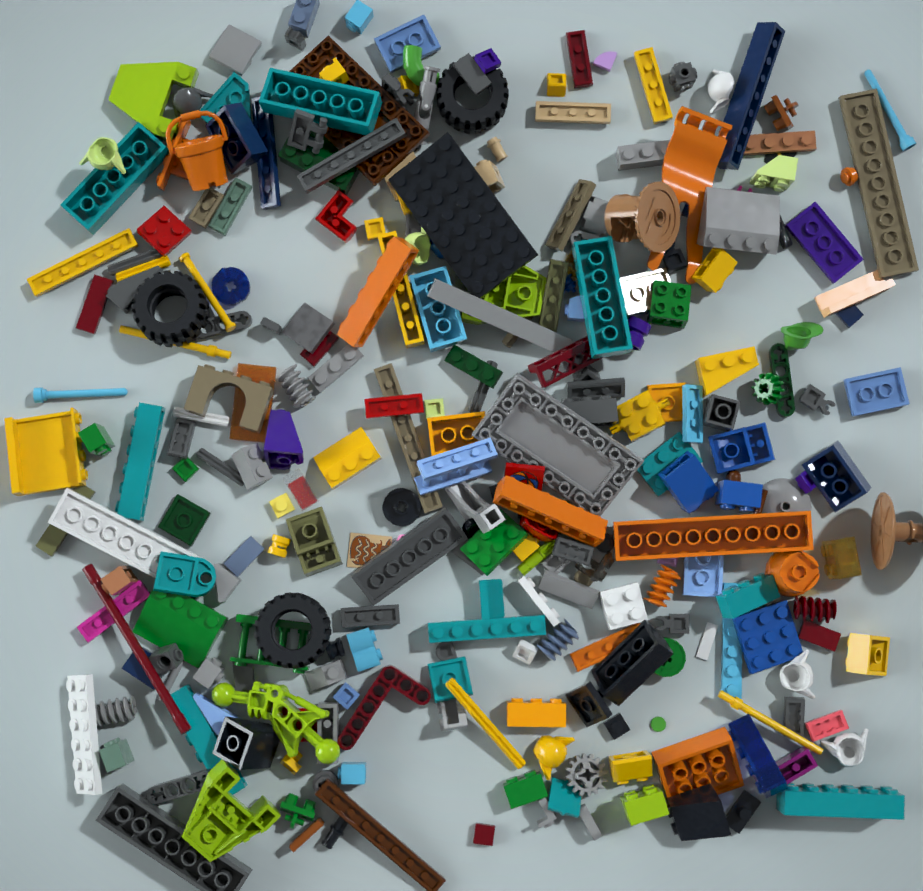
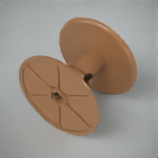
(887, 531)

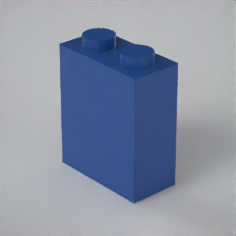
(688, 482)

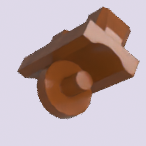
(784, 121)

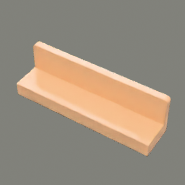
(852, 293)

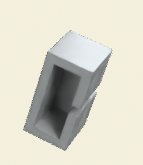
(250, 466)

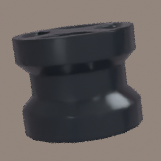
(335, 649)

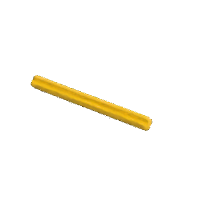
(485, 723)

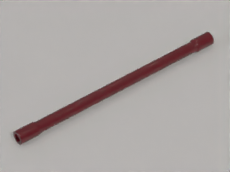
(178, 717)

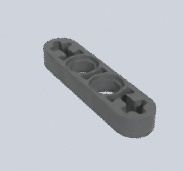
(215, 325)
(180, 783)

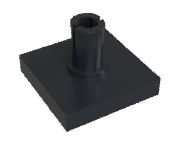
(589, 704)

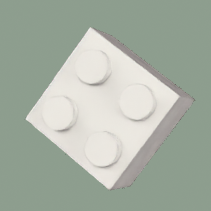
(623, 606)

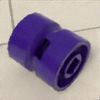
(638, 330)

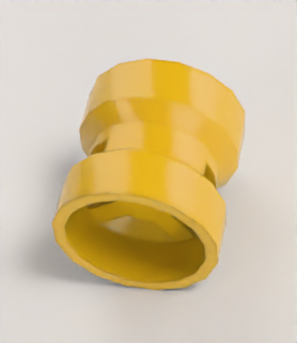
(279, 541)

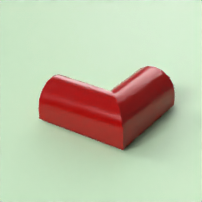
(332, 217)

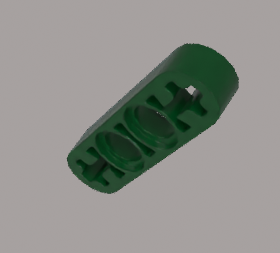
(786, 379)

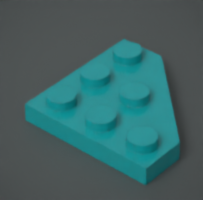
(232, 91)

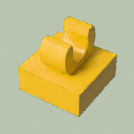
(291, 763)

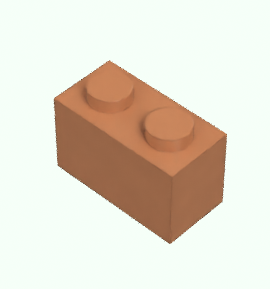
(118, 580)

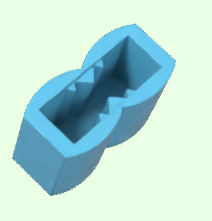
(364, 649)

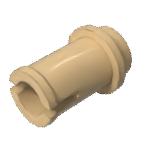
(496, 148)

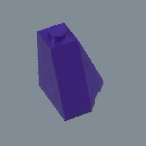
(282, 442)

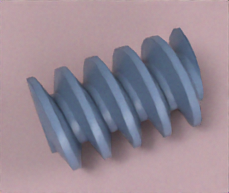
(558, 640)

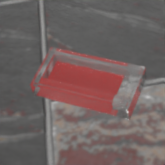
(300, 489)

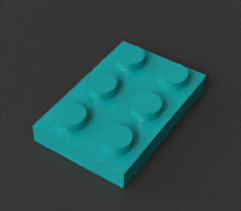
(662, 458)

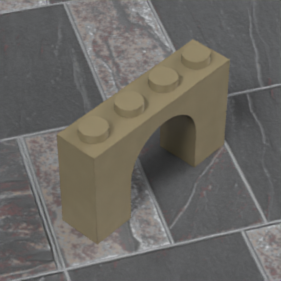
(209, 380)

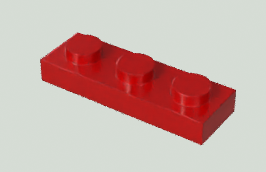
(394, 406)

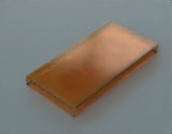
(257, 373)

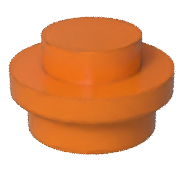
(849, 176)

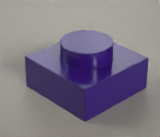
(487, 60)
(805, 482)

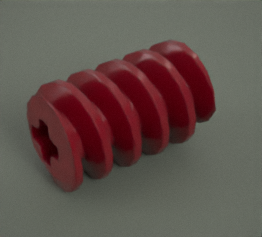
(814, 608)

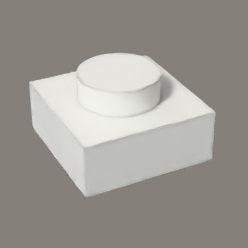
(525, 651)

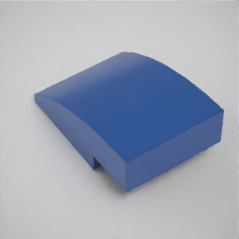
(741, 448)

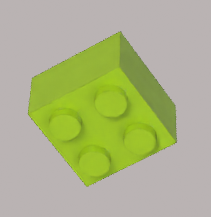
(644, 804)

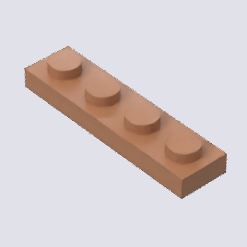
(781, 143)

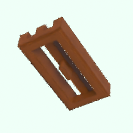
(306, 834)

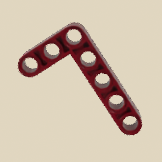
(376, 700)

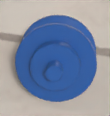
(570, 284)

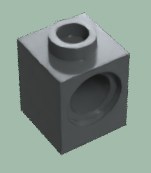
(166, 658)

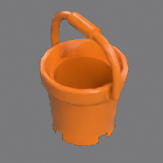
(201, 156)

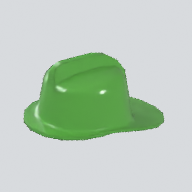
(800, 334)

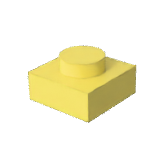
(282, 505)

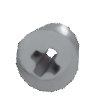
(295, 387)
(116, 711)

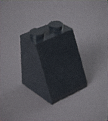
(246, 743)
(698, 814)

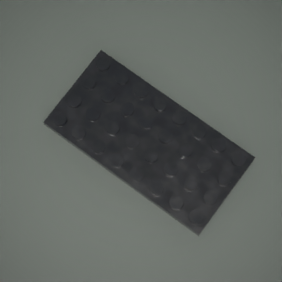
(462, 217)

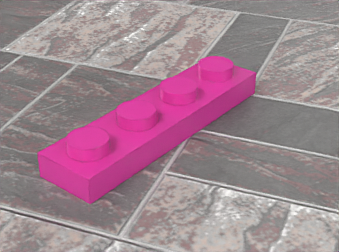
(102, 619)

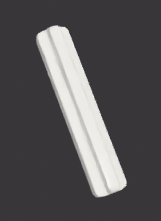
(210, 418)

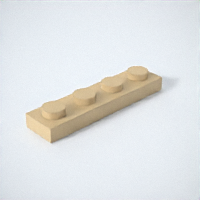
(573, 112)

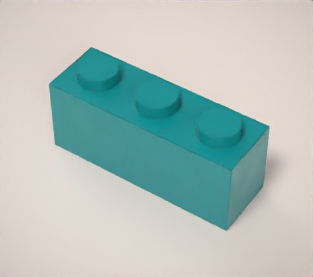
(747, 595)

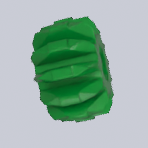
(762, 392)

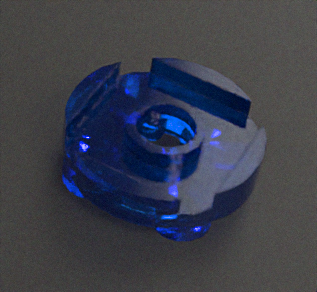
(226, 276)

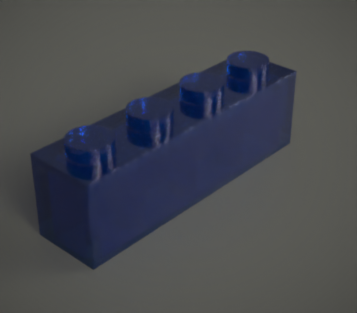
(758, 757)

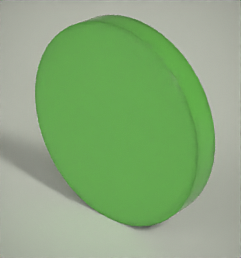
(658, 724)

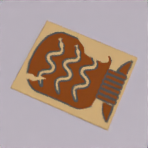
(365, 547)

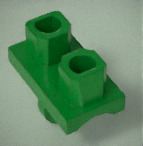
(289, 806)

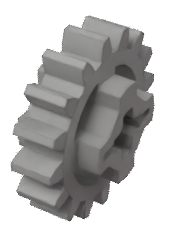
(586, 783)

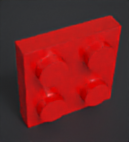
(164, 231)

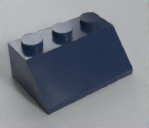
(243, 143)
(836, 476)

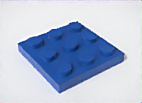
(767, 636)

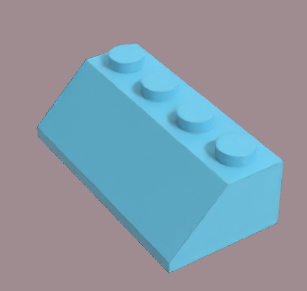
(440, 322)

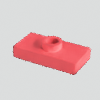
(826, 725)

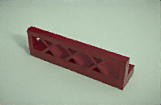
(559, 356)

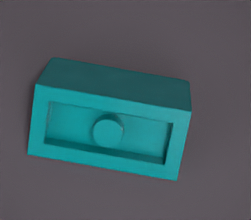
(491, 598)

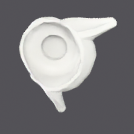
(720, 88)
(798, 675)
(848, 748)

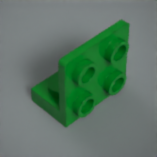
(669, 304)

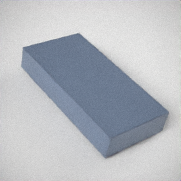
(244, 556)

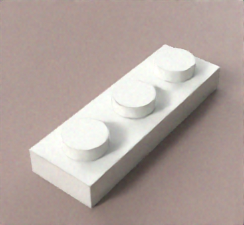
(540, 600)

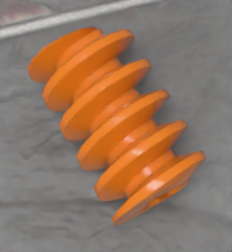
(662, 587)

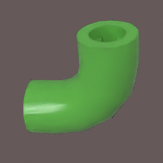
(413, 64)

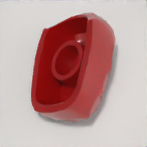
(538, 530)

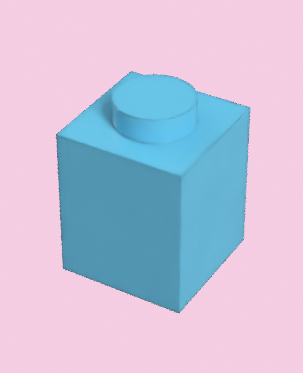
(358, 17)
(352, 773)

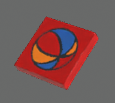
(526, 474)

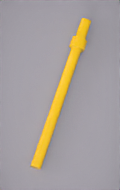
(210, 350)
(737, 703)

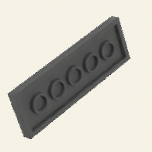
(409, 556)

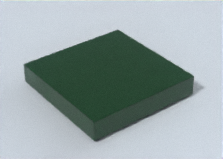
(184, 520)

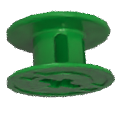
(675, 662)

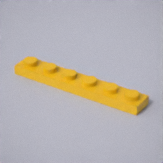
(82, 262)

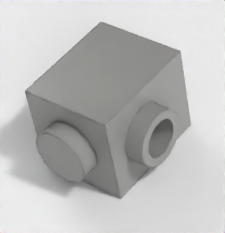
(209, 672)

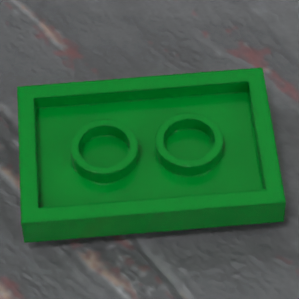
(491, 548)

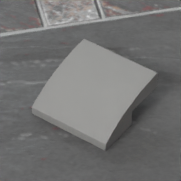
(235, 50)

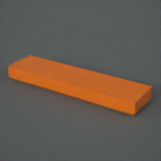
(600, 649)

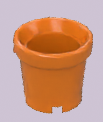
(793, 572)

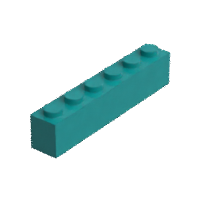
(140, 461)
(486, 628)
(201, 734)

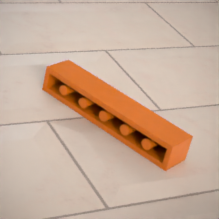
(377, 292)
(550, 511)

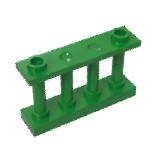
(284, 627)

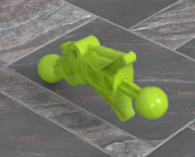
(276, 696)

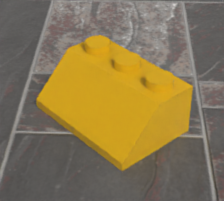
(347, 458)

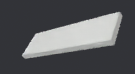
(707, 641)

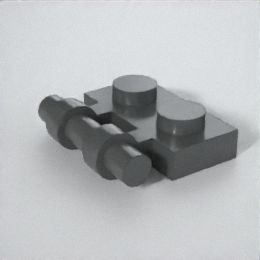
(301, 129)

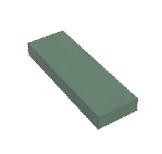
(230, 206)

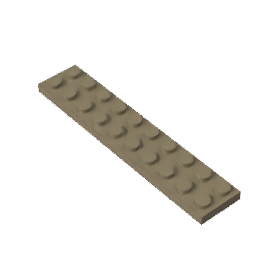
(878, 183)

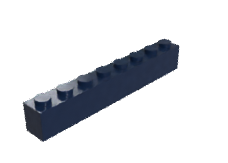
(750, 91)

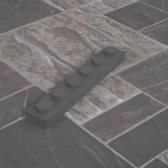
(351, 155)

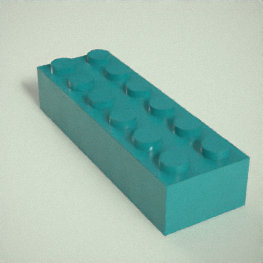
(341, 104)
(107, 190)
(601, 297)
(841, 802)

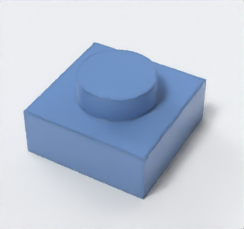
(346, 695)

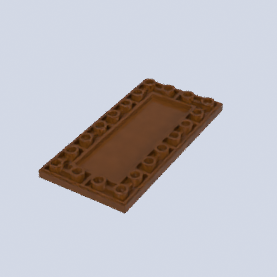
(385, 161)

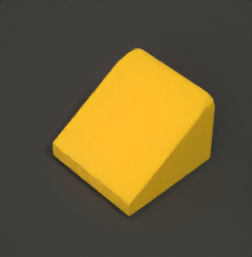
(556, 85)

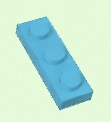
(692, 413)

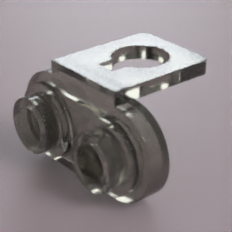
(599, 572)

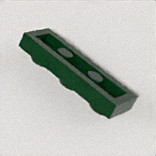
(473, 366)

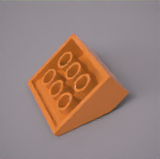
(698, 763)

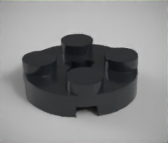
(392, 501)

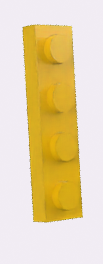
(653, 85)

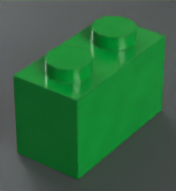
(96, 439)
(525, 789)

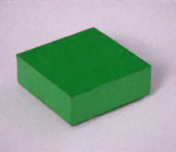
(185, 469)

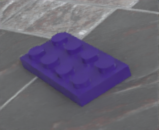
(824, 242)

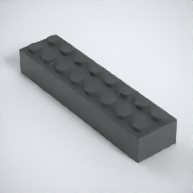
(161, 839)

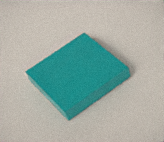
(442, 671)

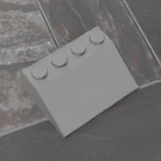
(740, 221)

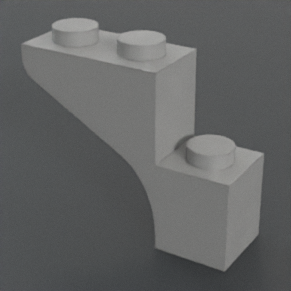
(472, 505)

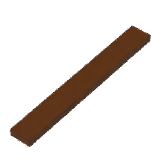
(379, 836)

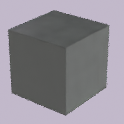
(720, 412)

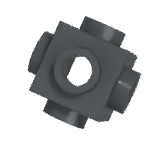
(680, 81)

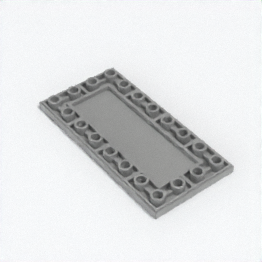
(577, 456)

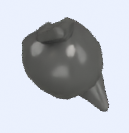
(188, 100)

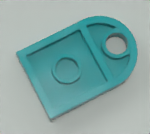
(182, 575)

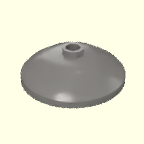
(785, 491)

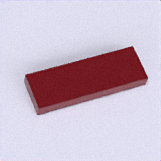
(579, 59)
(94, 304)

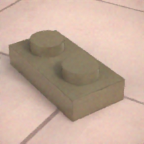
(206, 207)

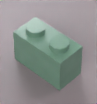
(116, 754)

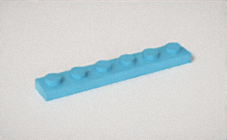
(731, 656)

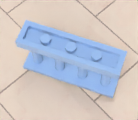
(455, 466)

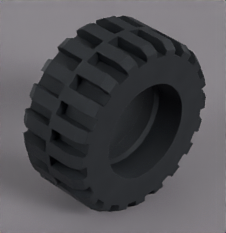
(469, 119)
(154, 292)
(266, 636)

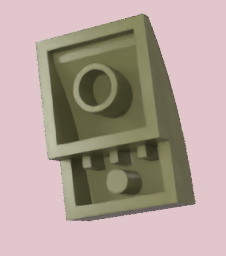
(314, 541)

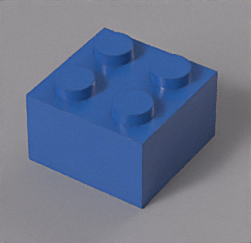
(739, 495)

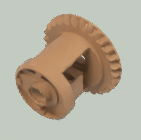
(640, 220)

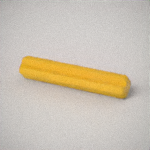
(161, 262)

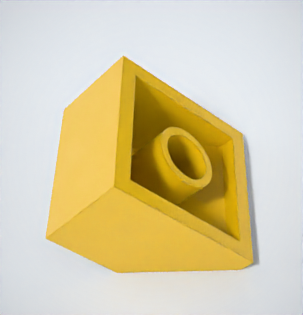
(867, 654)
(630, 766)

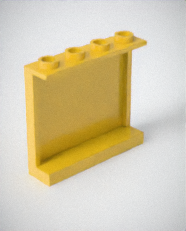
(45, 453)

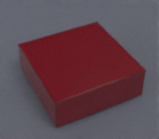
(484, 834)

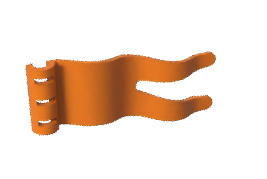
(688, 170)

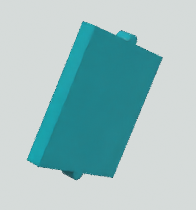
(563, 799)

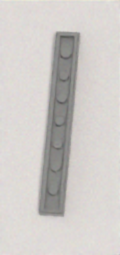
(497, 316)

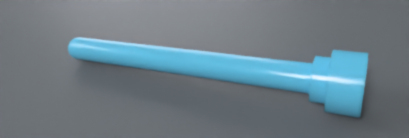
(906, 141)
(41, 395)

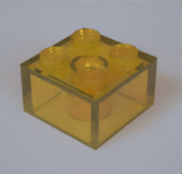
(841, 558)

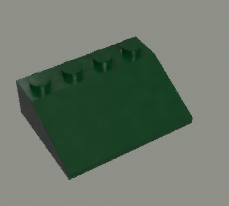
(304, 160)

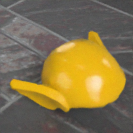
(551, 752)

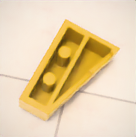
(722, 368)

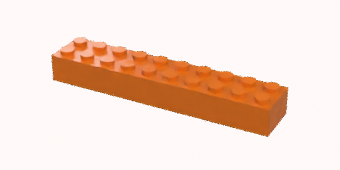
(713, 535)

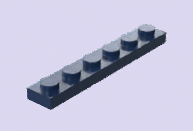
(268, 163)

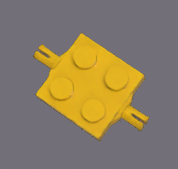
(640, 416)

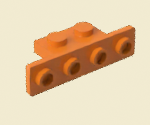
(171, 163)

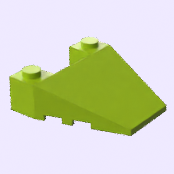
(144, 90)
(518, 294)
(221, 819)

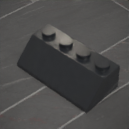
(631, 663)

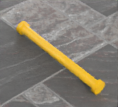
(185, 258)

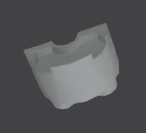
(593, 218)
(453, 715)

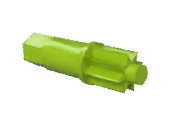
(539, 555)

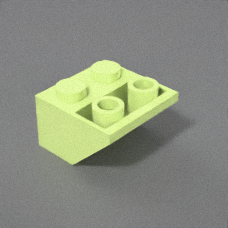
(776, 174)

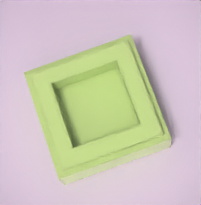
(434, 408)

